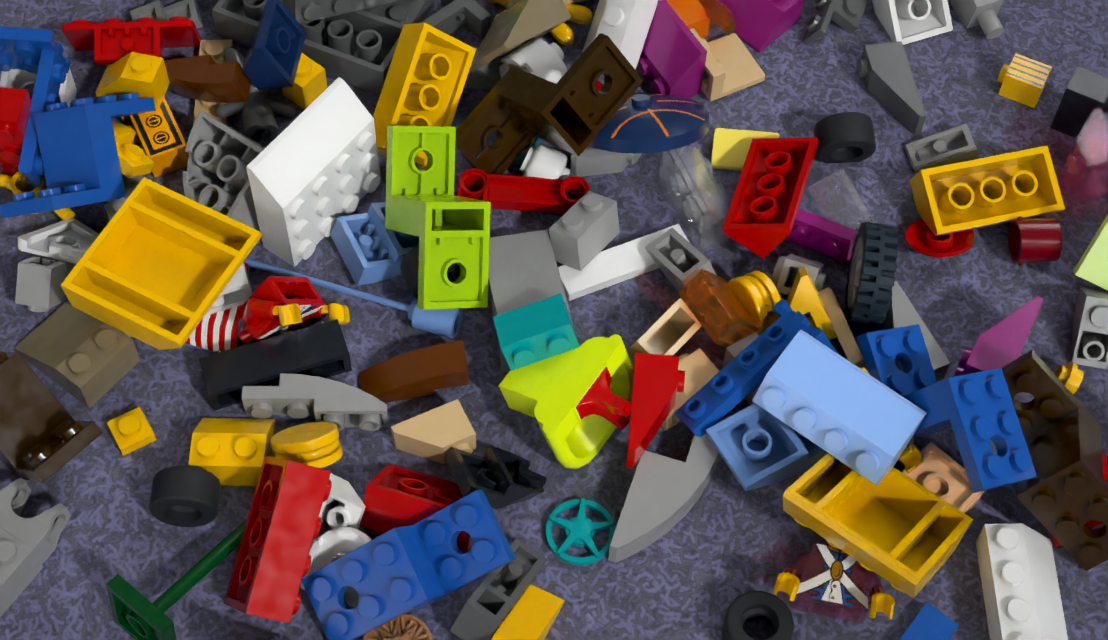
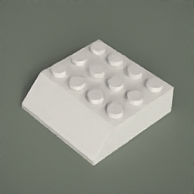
(314, 173)

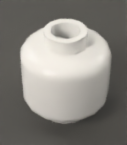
(545, 163)

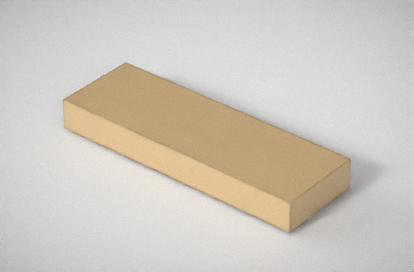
(841, 328)

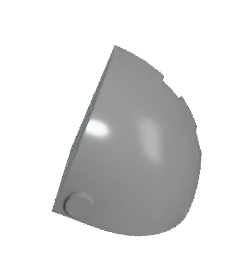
(218, 169)

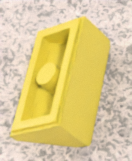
(732, 146)

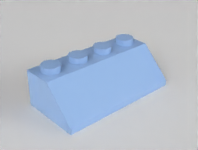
(839, 407)

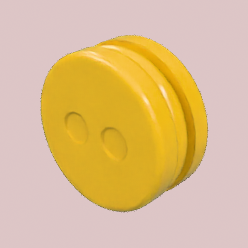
(758, 296)
(309, 444)

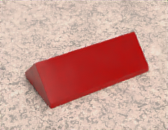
(769, 192)

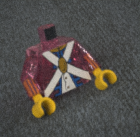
(833, 585)

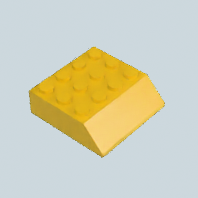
(159, 265)
(887, 527)

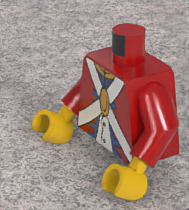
(283, 306)

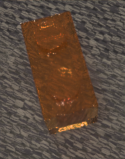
(718, 308)

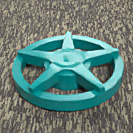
(579, 531)

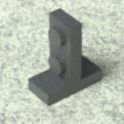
(458, 14)

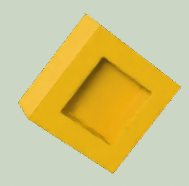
(131, 431)

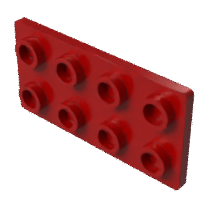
(118, 38)

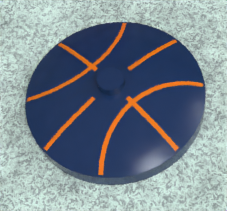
(653, 124)

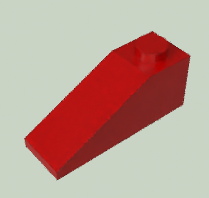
(652, 399)

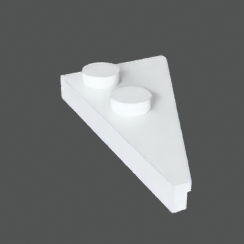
(61, 241)

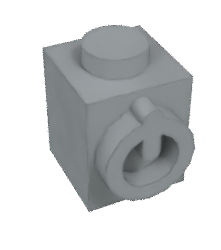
(787, 269)

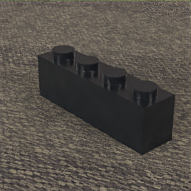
(308, 351)

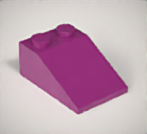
(1001, 342)

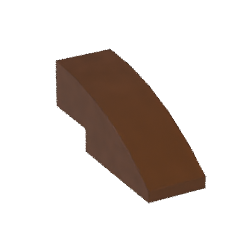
(207, 81)
(417, 373)

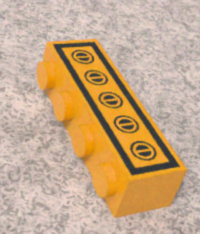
(159, 139)

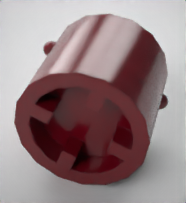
(1034, 240)

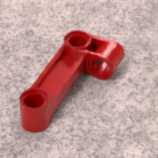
(522, 192)

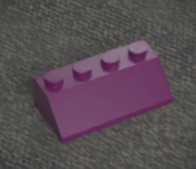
(763, 20)
(672, 55)

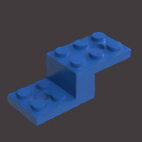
(408, 568)

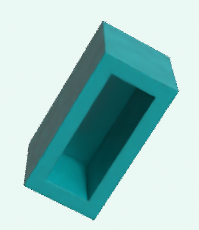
(536, 332)

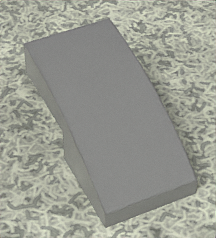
(157, 11)

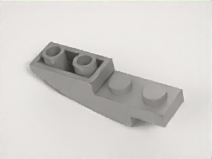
(318, 396)

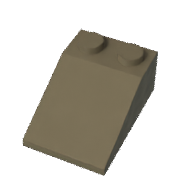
(517, 26)
(79, 353)

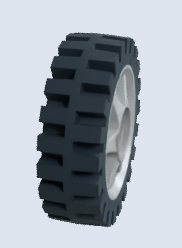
(871, 274)

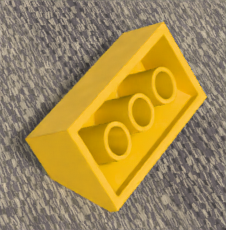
(422, 82)
(987, 191)

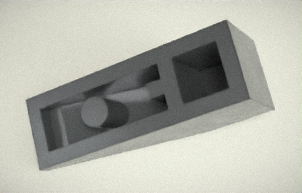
(892, 83)
(498, 594)

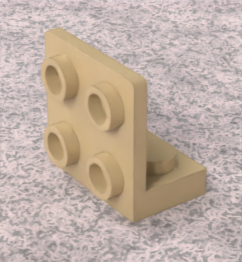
(728, 67)

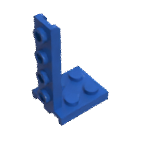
(37, 54)
(745, 370)

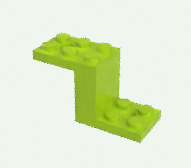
(447, 225)

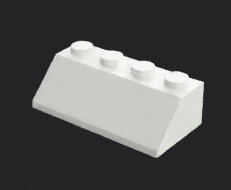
(625, 24)
(1019, 584)

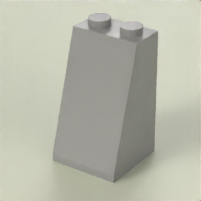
(521, 274)

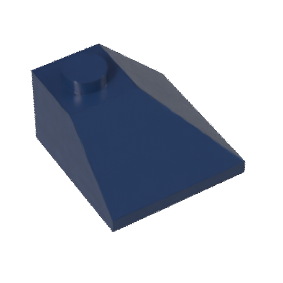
(274, 48)

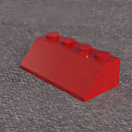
(278, 539)

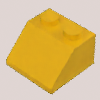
(232, 448)

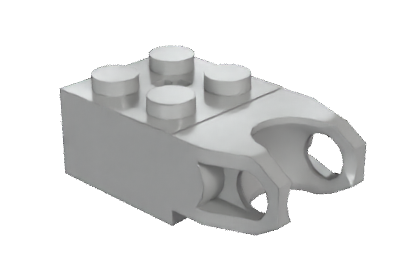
(24, 541)

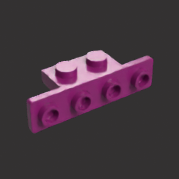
(822, 236)

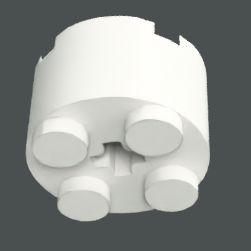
(538, 59)

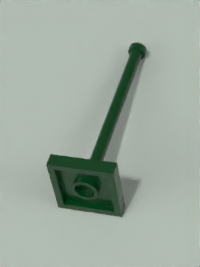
(147, 619)

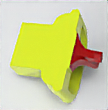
(575, 397)

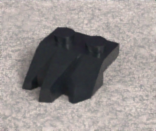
(499, 474)

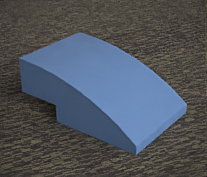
(368, 247)
(762, 448)

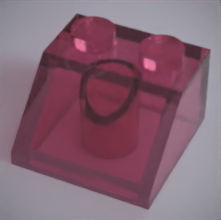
(1086, 167)

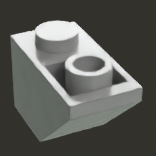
(1090, 329)

